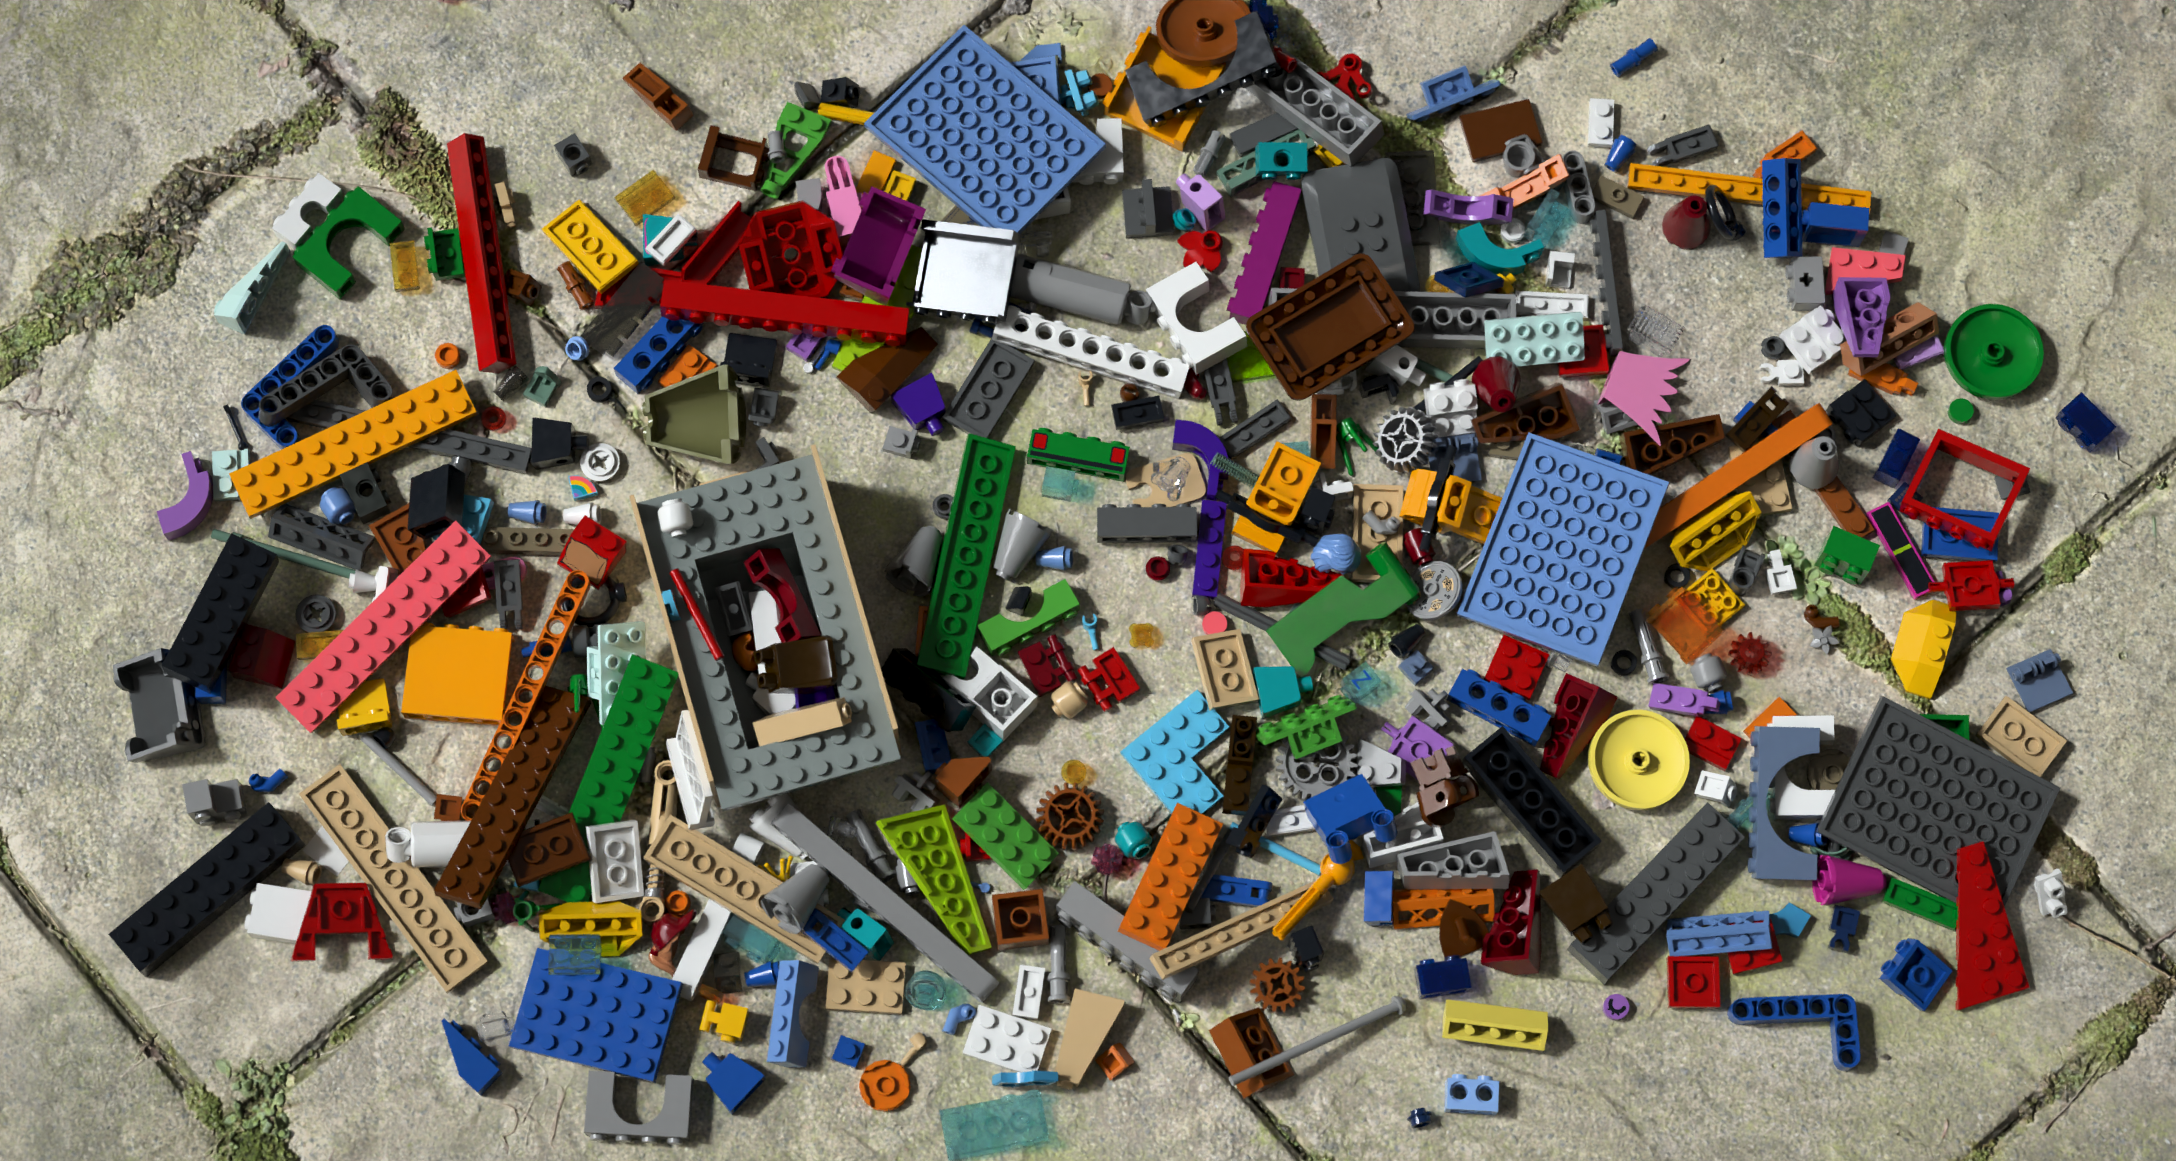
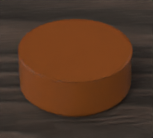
(1100, 85)

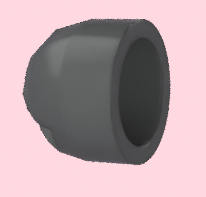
(1177, 553)
(1200, 605)

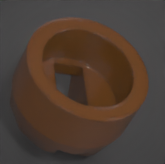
(1128, 396)

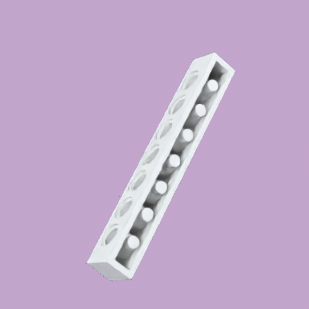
(1099, 363)

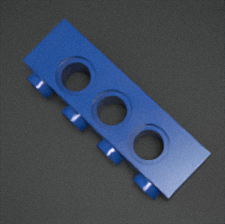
(1782, 208)
(638, 379)
(1483, 708)

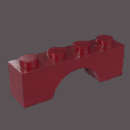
(772, 573)

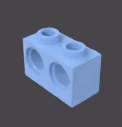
(1471, 1103)

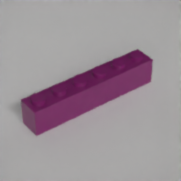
(1265, 251)

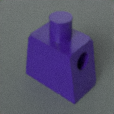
(921, 404)

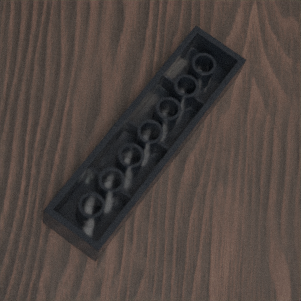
(206, 889)

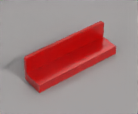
(717, 248)

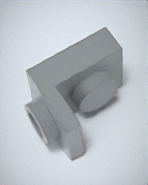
(901, 442)

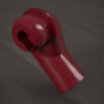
(1193, 386)

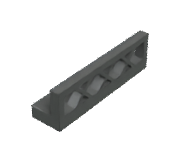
(318, 538)

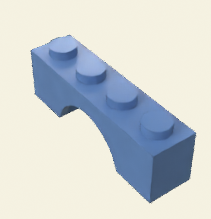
(787, 1042)

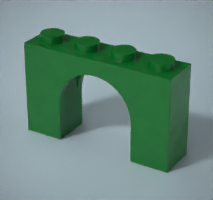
(355, 211)

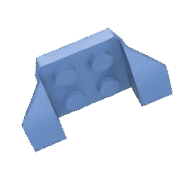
(1042, 68)

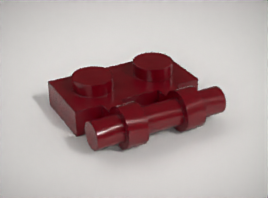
(1040, 669)

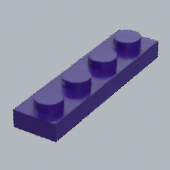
(1209, 549)

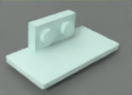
(1536, 338)
(610, 659)

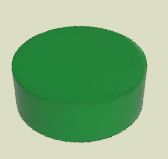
(1960, 411)

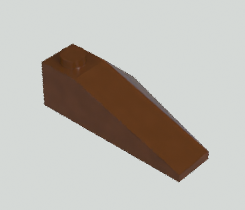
(883, 370)

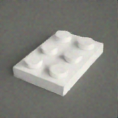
(615, 861)
(1006, 1040)

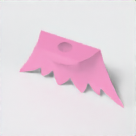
(1636, 387)

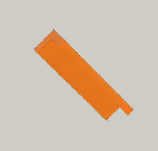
(1426, 899)

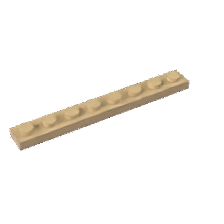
(1229, 933)

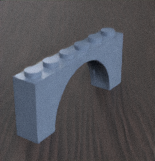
(1770, 854)

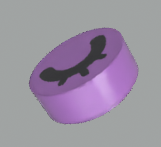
(1615, 1007)

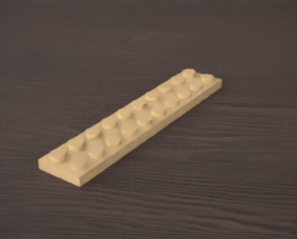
(397, 886)

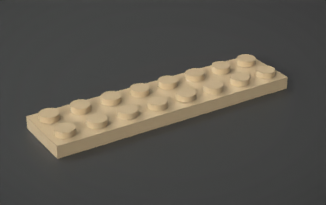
(727, 881)

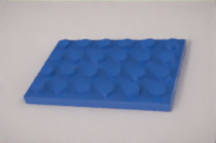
(597, 1020)

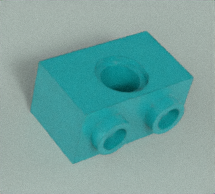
(1293, 153)

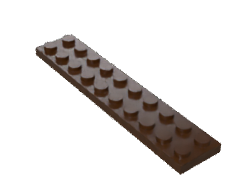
(511, 799)

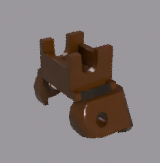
(1437, 792)

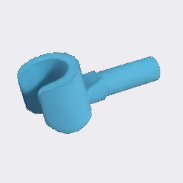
(1092, 632)

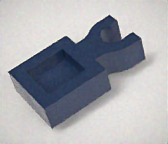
(1844, 924)

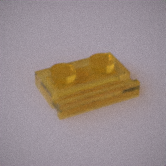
(644, 197)

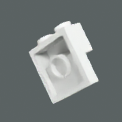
(1814, 339)
(1451, 407)

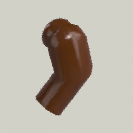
(1815, 619)

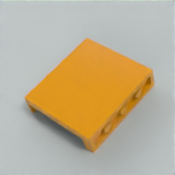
(1123, 104)
(457, 674)

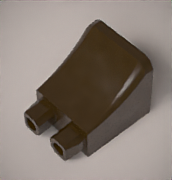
(798, 666)
(1577, 904)

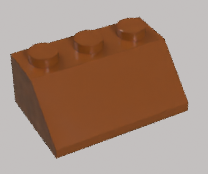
(1246, 1042)

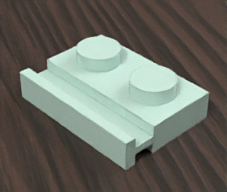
(224, 463)

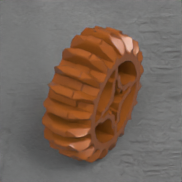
(1059, 810)

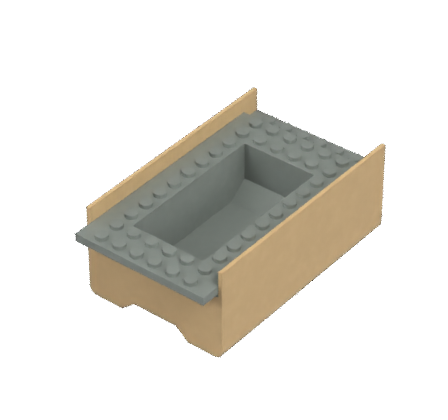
(733, 519)

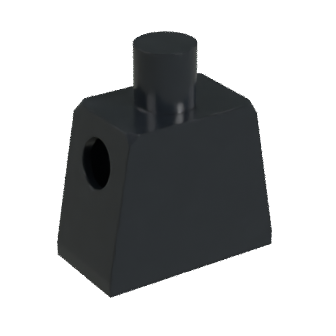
(555, 443)

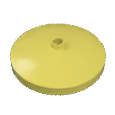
(1651, 741)

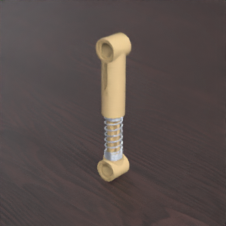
(655, 893)

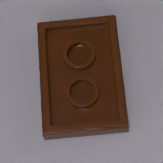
(1491, 128)
(547, 850)

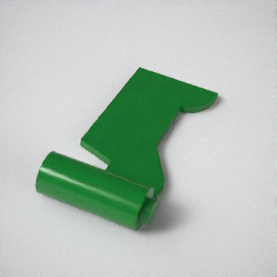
(1340, 604)

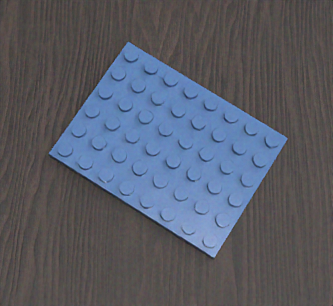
(984, 134)
(1563, 549)

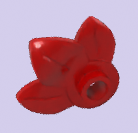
(1198, 250)

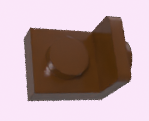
(521, 286)

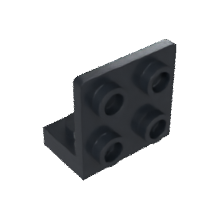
(751, 358)

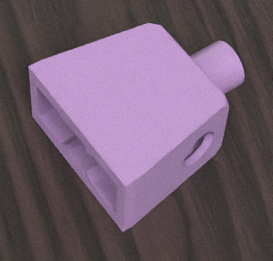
(1201, 200)

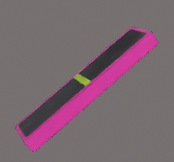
(1900, 549)

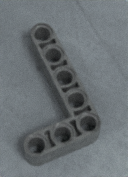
(325, 382)

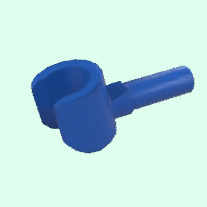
(832, 346)

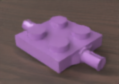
(1415, 741)

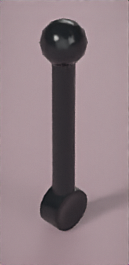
(242, 445)

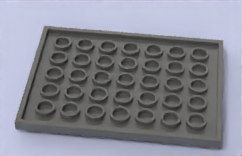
(1926, 792)

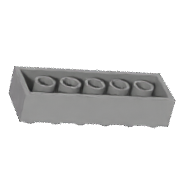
(1320, 111)
(1100, 924)

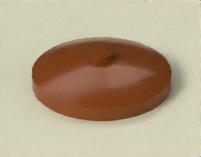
(1200, 30)

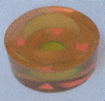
(710, 994)

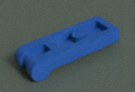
(1237, 890)
(835, 941)

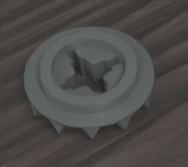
(319, 603)

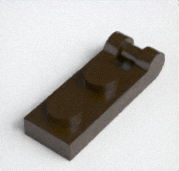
(1756, 419)

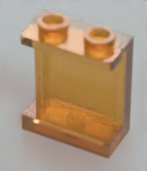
(1685, 624)

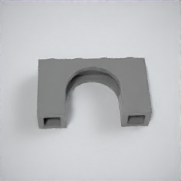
(669, 1125)

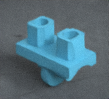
(1082, 101)

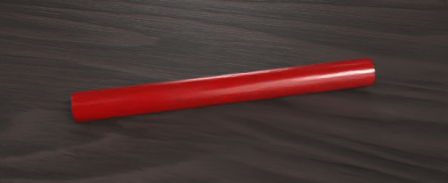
(696, 614)

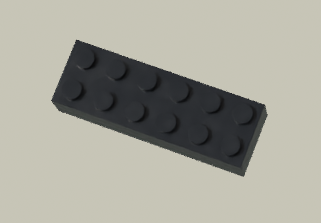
(220, 613)
(1531, 802)

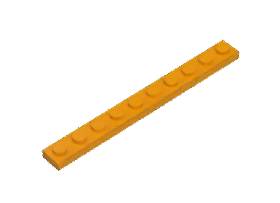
(1735, 187)

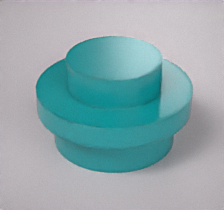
(1184, 219)

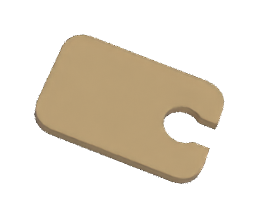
(1193, 490)

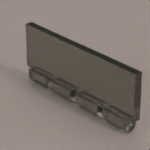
(624, 305)

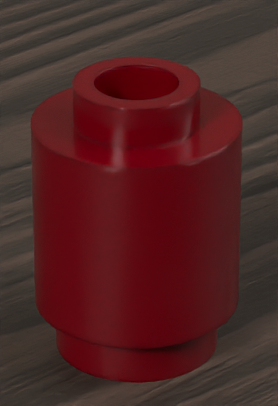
(1412, 544)

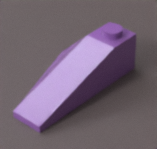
(1862, 312)

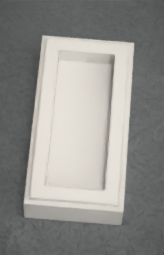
(671, 239)

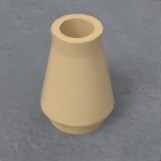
(302, 870)

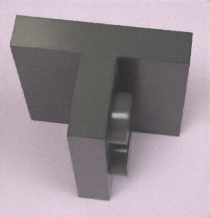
(1148, 211)

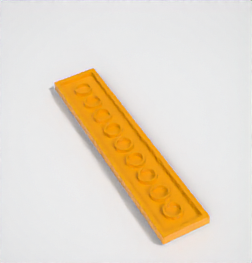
(353, 443)

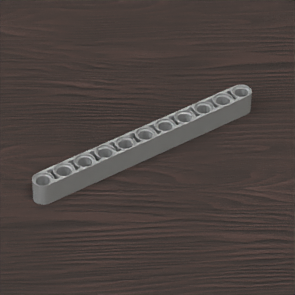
(885, 903)

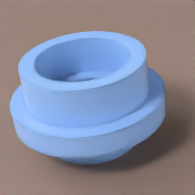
(577, 348)

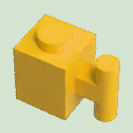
(730, 1022)

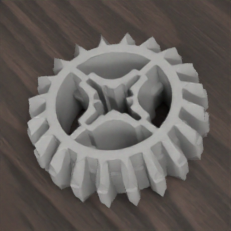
(1405, 420)

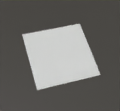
(326, 852)

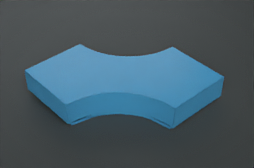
(1789, 920)
(1030, 1078)

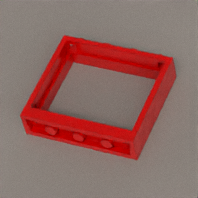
(1976, 456)

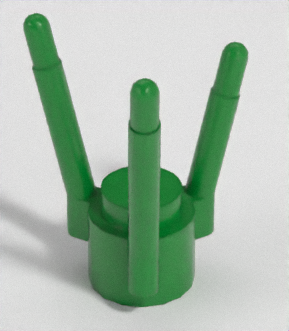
(1351, 432)
(579, 687)
(527, 910)

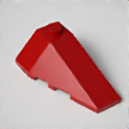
(1276, 581)

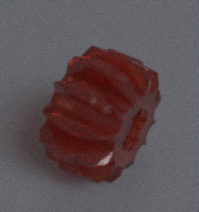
(1751, 644)

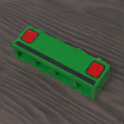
(1078, 454)

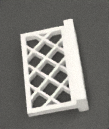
(690, 775)

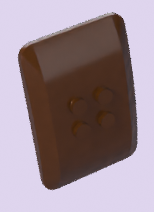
(1329, 327)

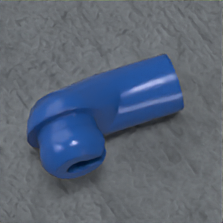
(267, 784)

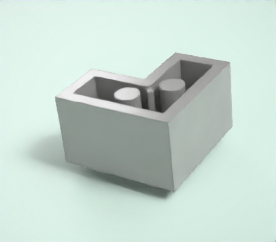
(212, 802)

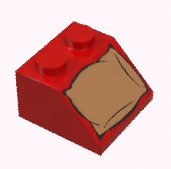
(592, 551)

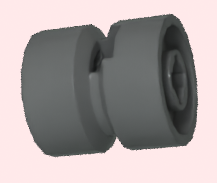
(583, 638)

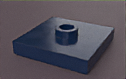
(1469, 279)

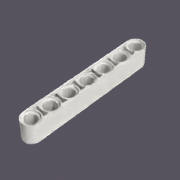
(709, 929)

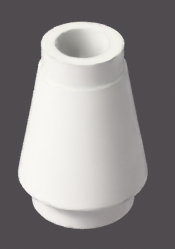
(575, 514)

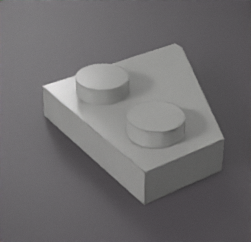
(1379, 766)

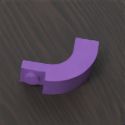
(1460, 209)
(194, 507)

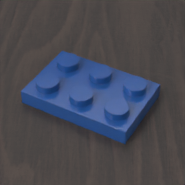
(1942, 545)

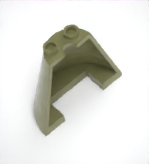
(699, 416)

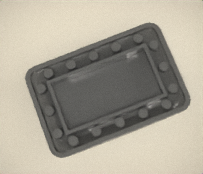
(1364, 214)

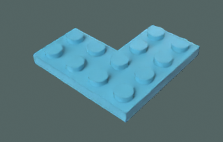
(1167, 751)

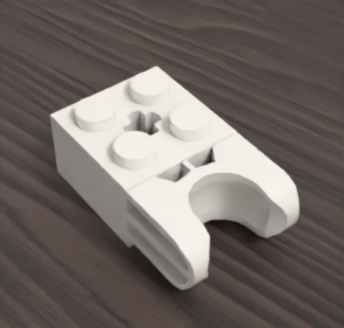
(992, 686)

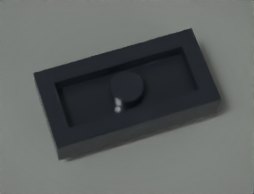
(1137, 412)

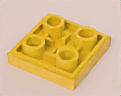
(1716, 596)

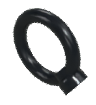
(1731, 228)
(617, 595)

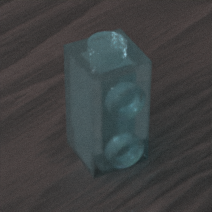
(754, 941)

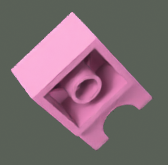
(842, 198)

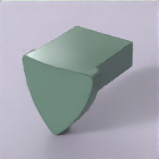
(542, 386)

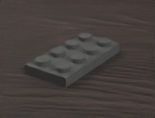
(988, 389)

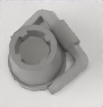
(1520, 156)

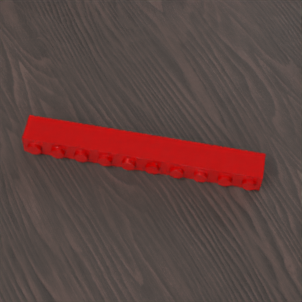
(481, 253)
(784, 312)

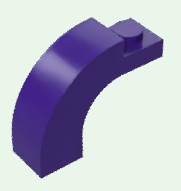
(1204, 443)

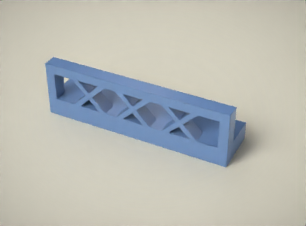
(1719, 936)

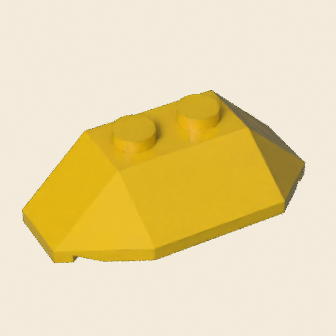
(1716, 532)
(1923, 646)
(612, 920)

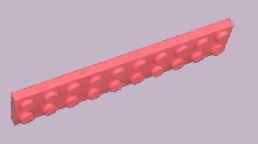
(383, 627)

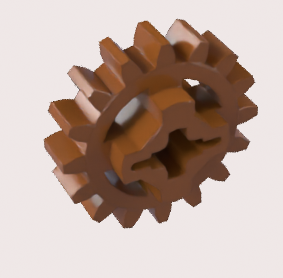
(1286, 991)

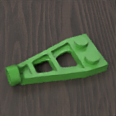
(804, 123)

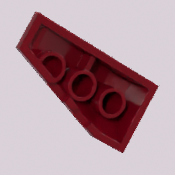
(1516, 931)

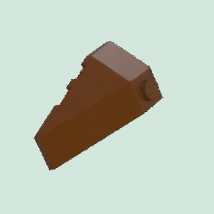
(1540, 413)

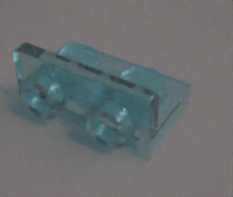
(1546, 219)
(575, 954)

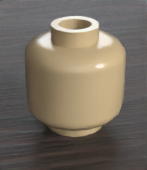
(1069, 699)

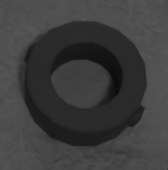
(599, 398)
(1685, 571)
(1623, 653)

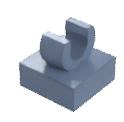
(1415, 667)

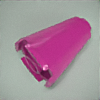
(1845, 880)

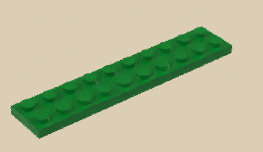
(965, 556)
(615, 764)

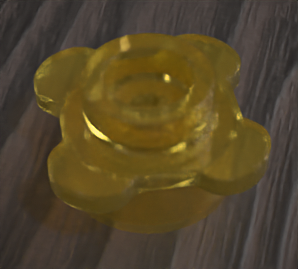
(1146, 630)

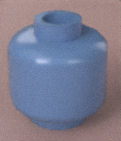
(337, 506)

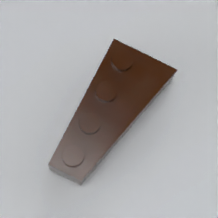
(1677, 442)

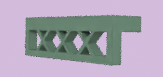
(1248, 177)

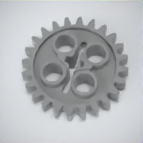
(1315, 783)

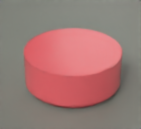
(1214, 623)

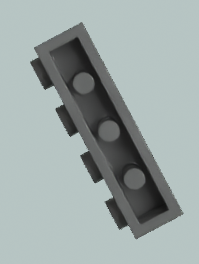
(1146, 524)

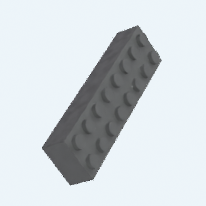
(1658, 892)

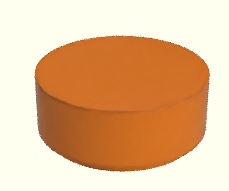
(447, 356)

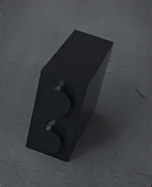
(436, 501)

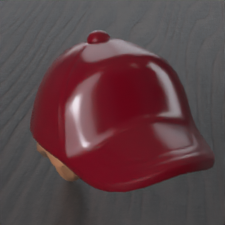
(665, 939)

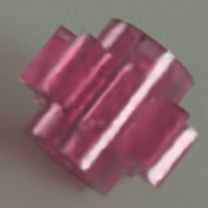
(1107, 859)
(504, 908)

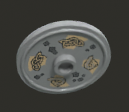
(1439, 590)

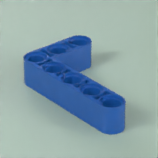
(277, 377)
(1805, 1014)

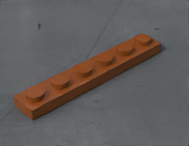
(1836, 497)

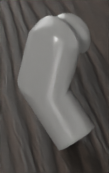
(1379, 526)

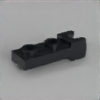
(1254, 822)

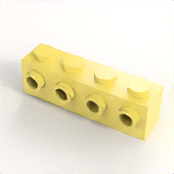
(1495, 1025)

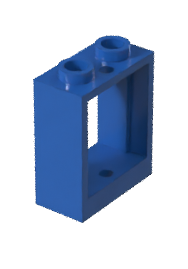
(1835, 224)

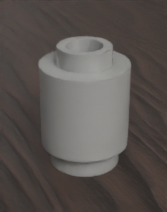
(905, 880)

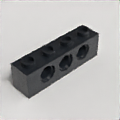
(957, 706)

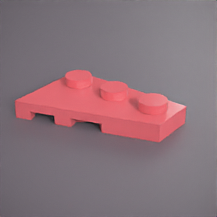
(1863, 264)

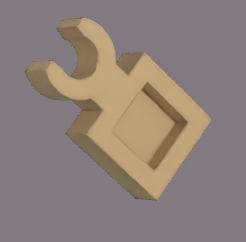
(506, 199)

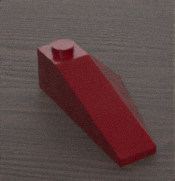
(1578, 716)

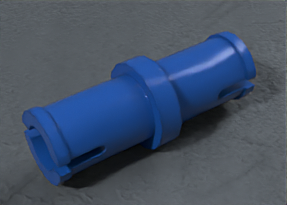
(1633, 57)

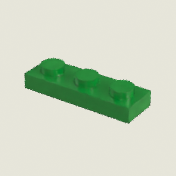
(1921, 903)

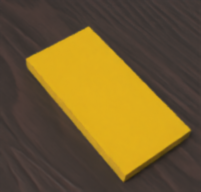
(590, 246)

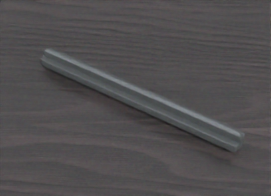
(1264, 622)

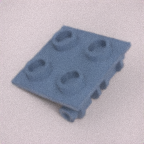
(1466, 456)
(2039, 680)

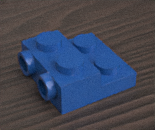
(1915, 973)

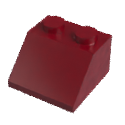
(262, 657)

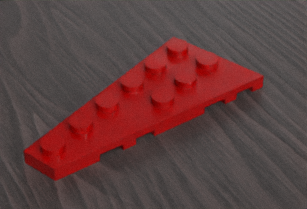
(1984, 940)

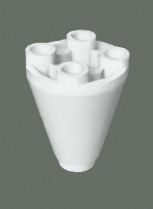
(762, 820)

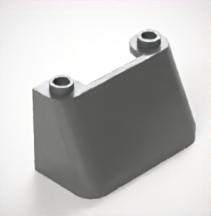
(162, 707)

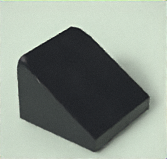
(1019, 600)

